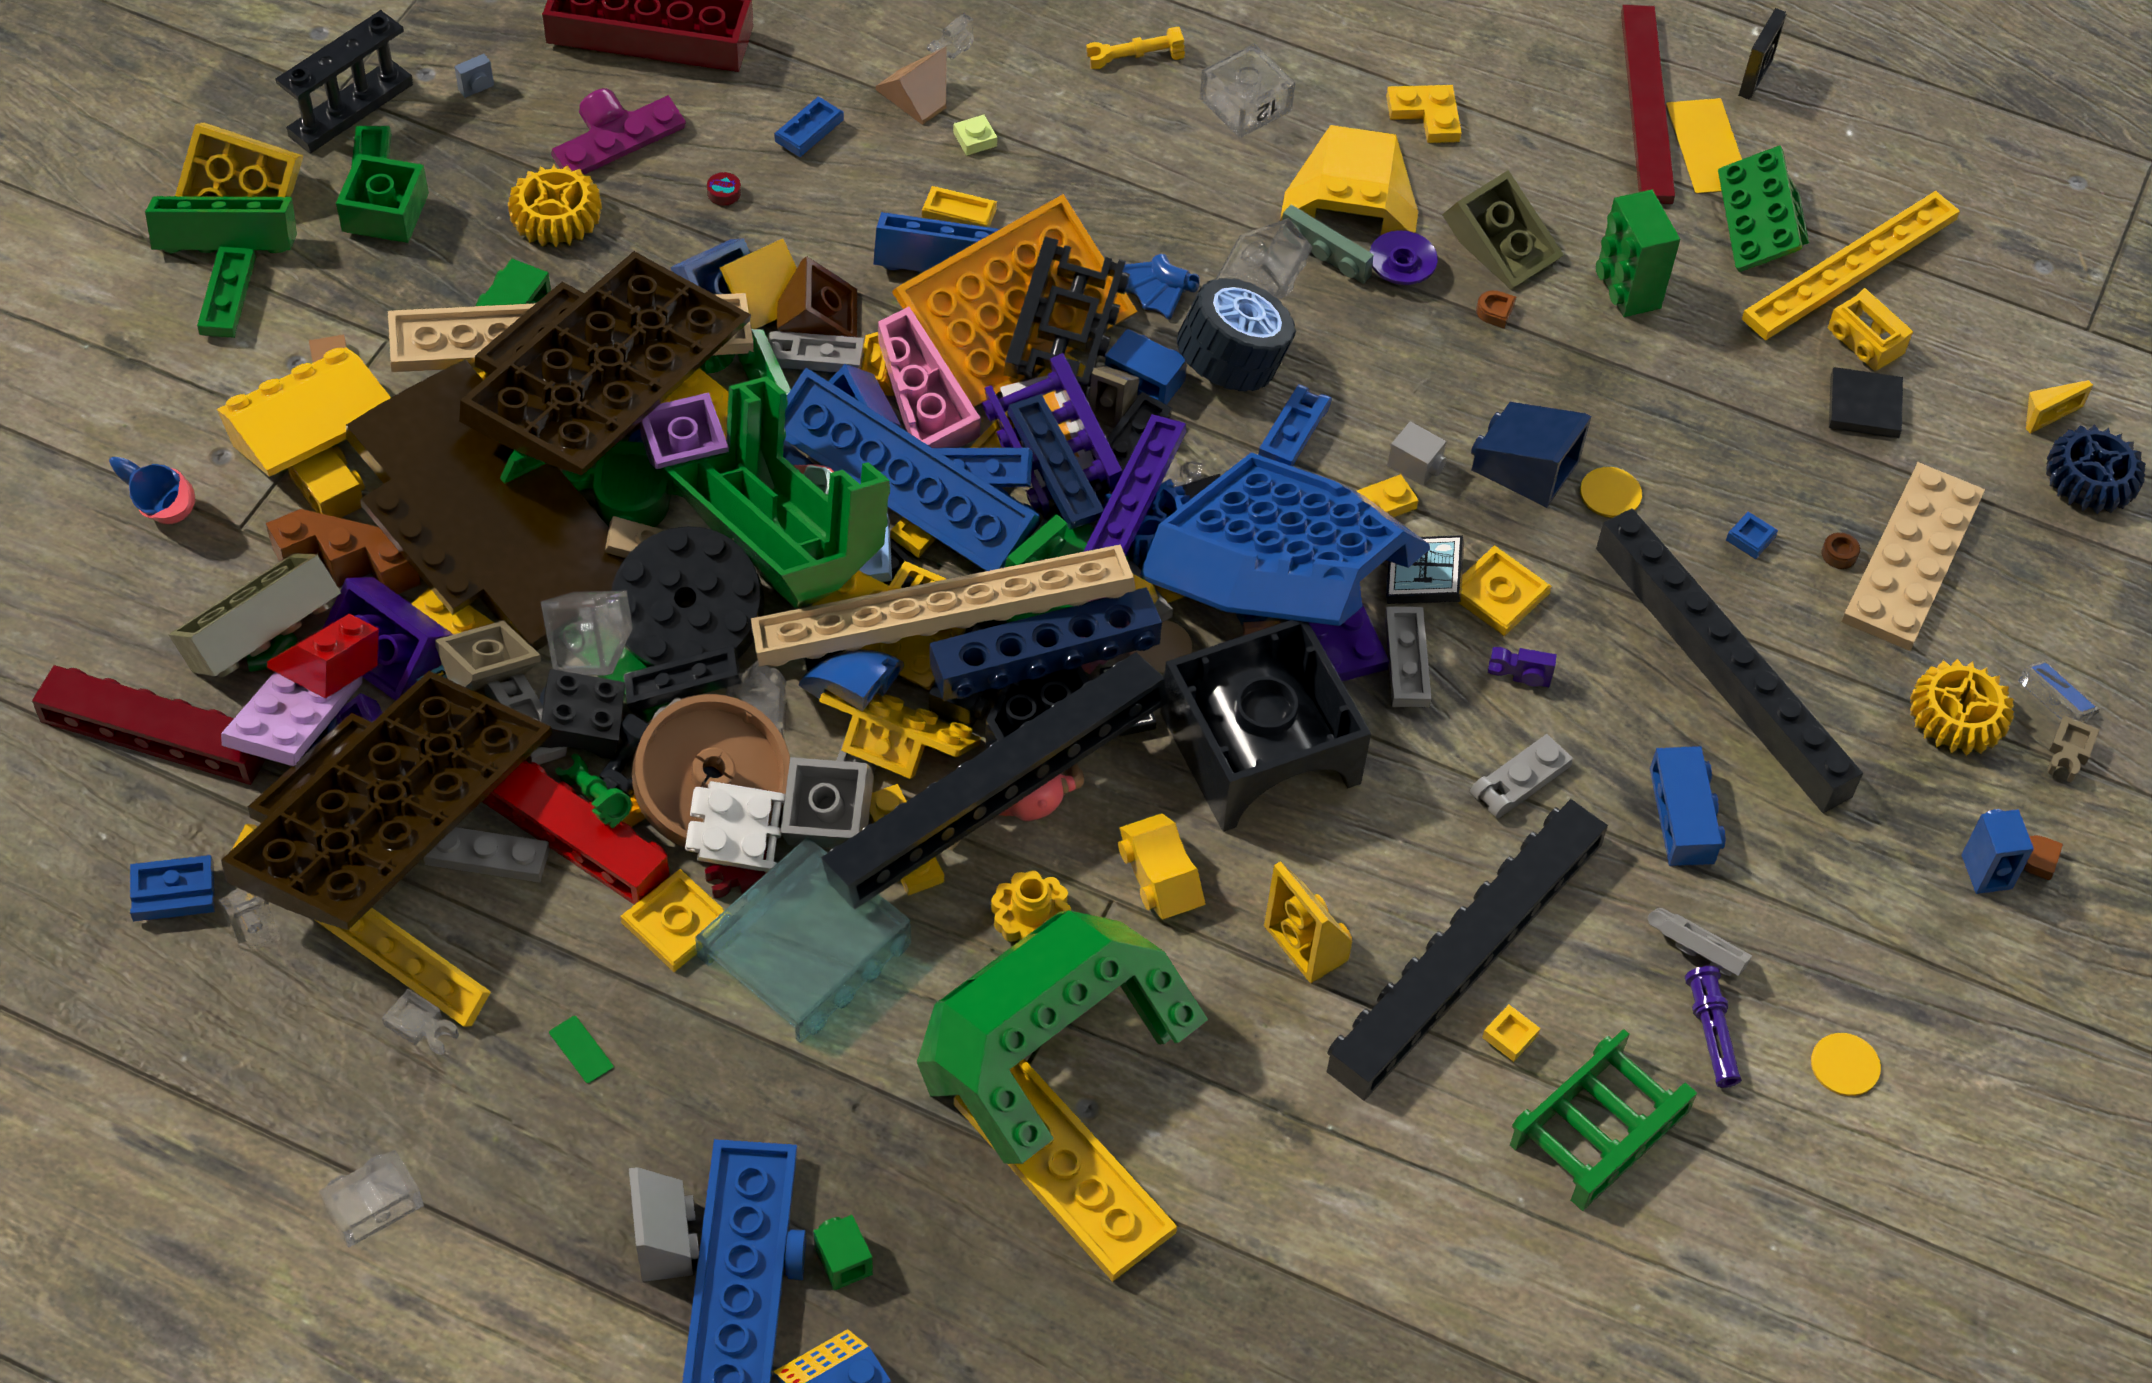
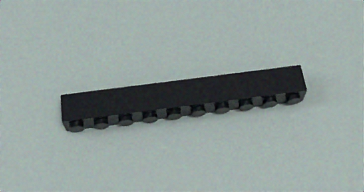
(1729, 661)
(994, 780)
(1465, 949)

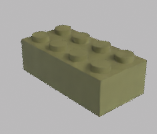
(255, 614)

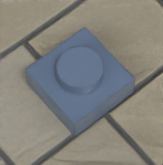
(474, 75)

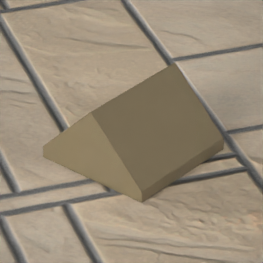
(485, 655)

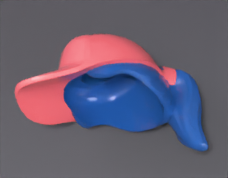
(156, 490)

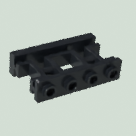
(1040, 311)

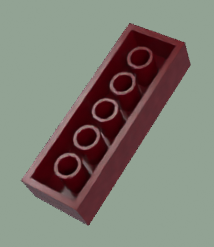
(664, 30)

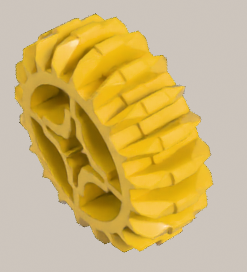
(554, 205)
(1940, 713)

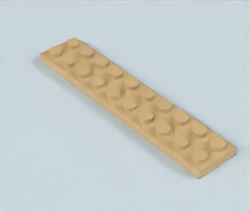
(449, 335)
(942, 605)

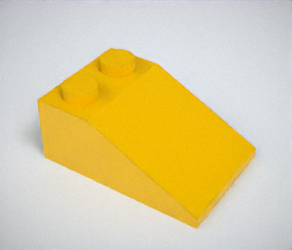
(1304, 926)

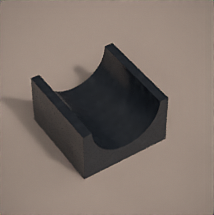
(1262, 715)

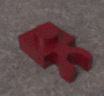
(732, 877)

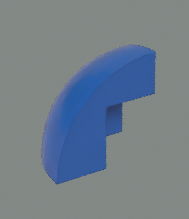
(853, 676)

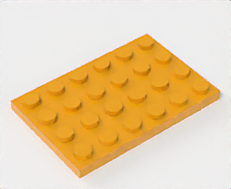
(978, 294)

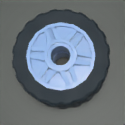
(1236, 334)

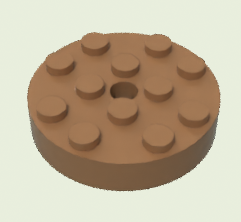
(698, 735)

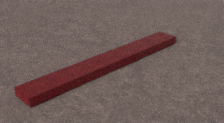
(1647, 102)

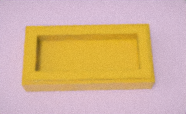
(958, 207)

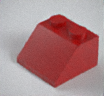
(330, 656)

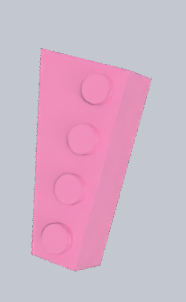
(924, 386)

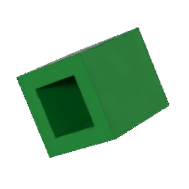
(842, 1251)

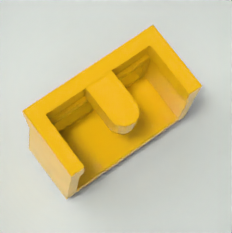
(1865, 340)

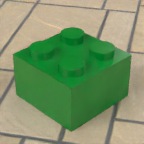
(382, 198)

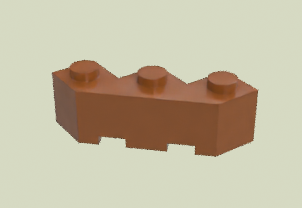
(344, 547)

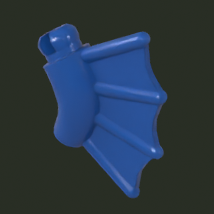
(1160, 284)

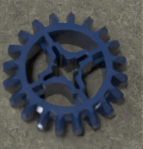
(2091, 477)

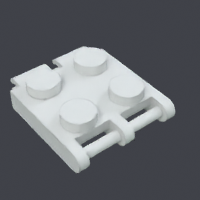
(734, 825)

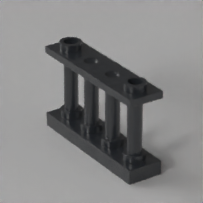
(358, 99)

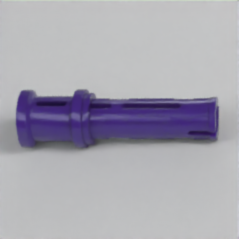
(1709, 1008)

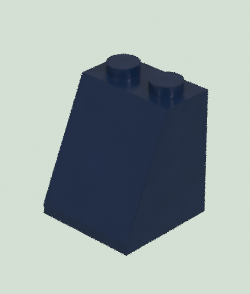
(1531, 449)

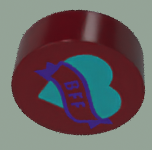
(723, 188)

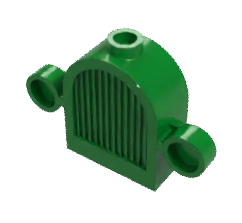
(627, 485)

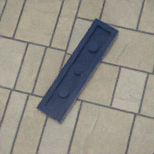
(1055, 461)

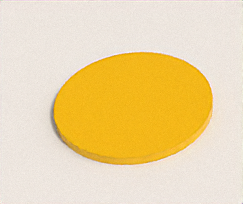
(1610, 491)
(1845, 1064)

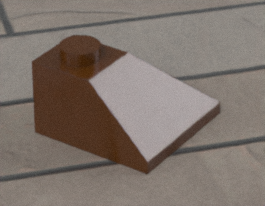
(817, 303)

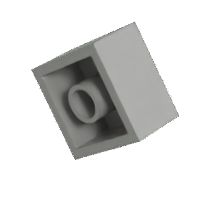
(826, 801)

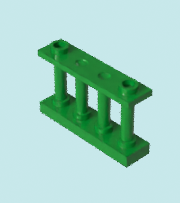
(1615, 1155)

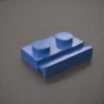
(172, 888)

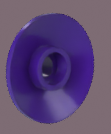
(1403, 257)

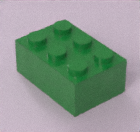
(1637, 253)

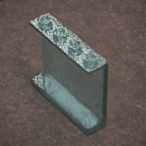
(802, 941)

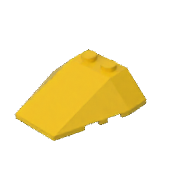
(1356, 175)

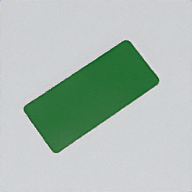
(581, 1049)

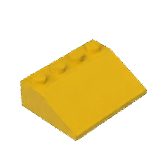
(302, 411)

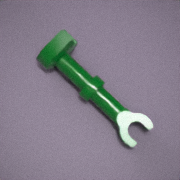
(609, 804)

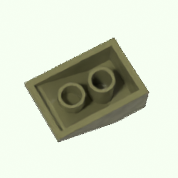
(1503, 231)

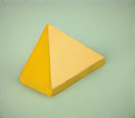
(2054, 403)

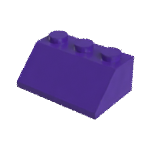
(404, 637)

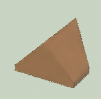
(919, 87)

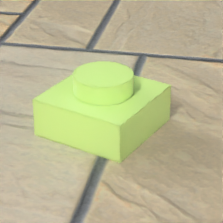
(975, 135)

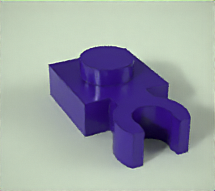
(1527, 666)

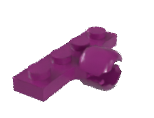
(615, 130)

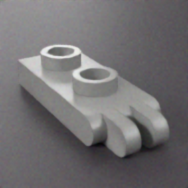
(1694, 939)

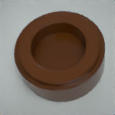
(1840, 550)

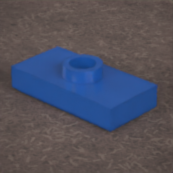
(809, 126)

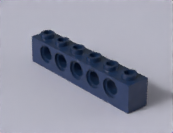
(1024, 639)

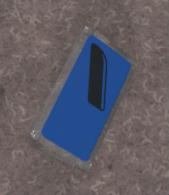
(2056, 692)

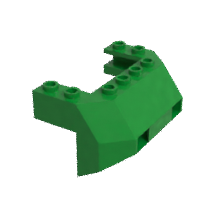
(784, 522)
(1030, 998)

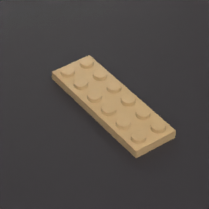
(1913, 556)

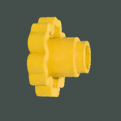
(1027, 904)

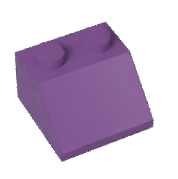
(682, 431)

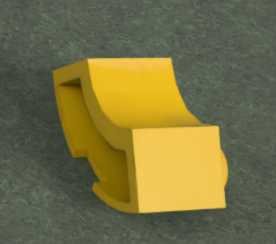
(1161, 866)

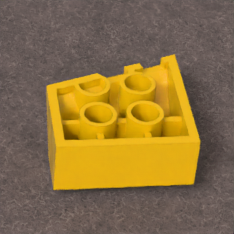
(236, 166)

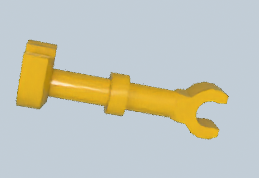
(1101, 54)

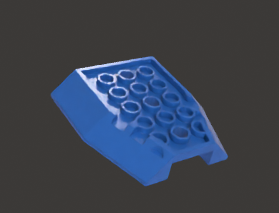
(1277, 544)

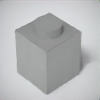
(1417, 454)

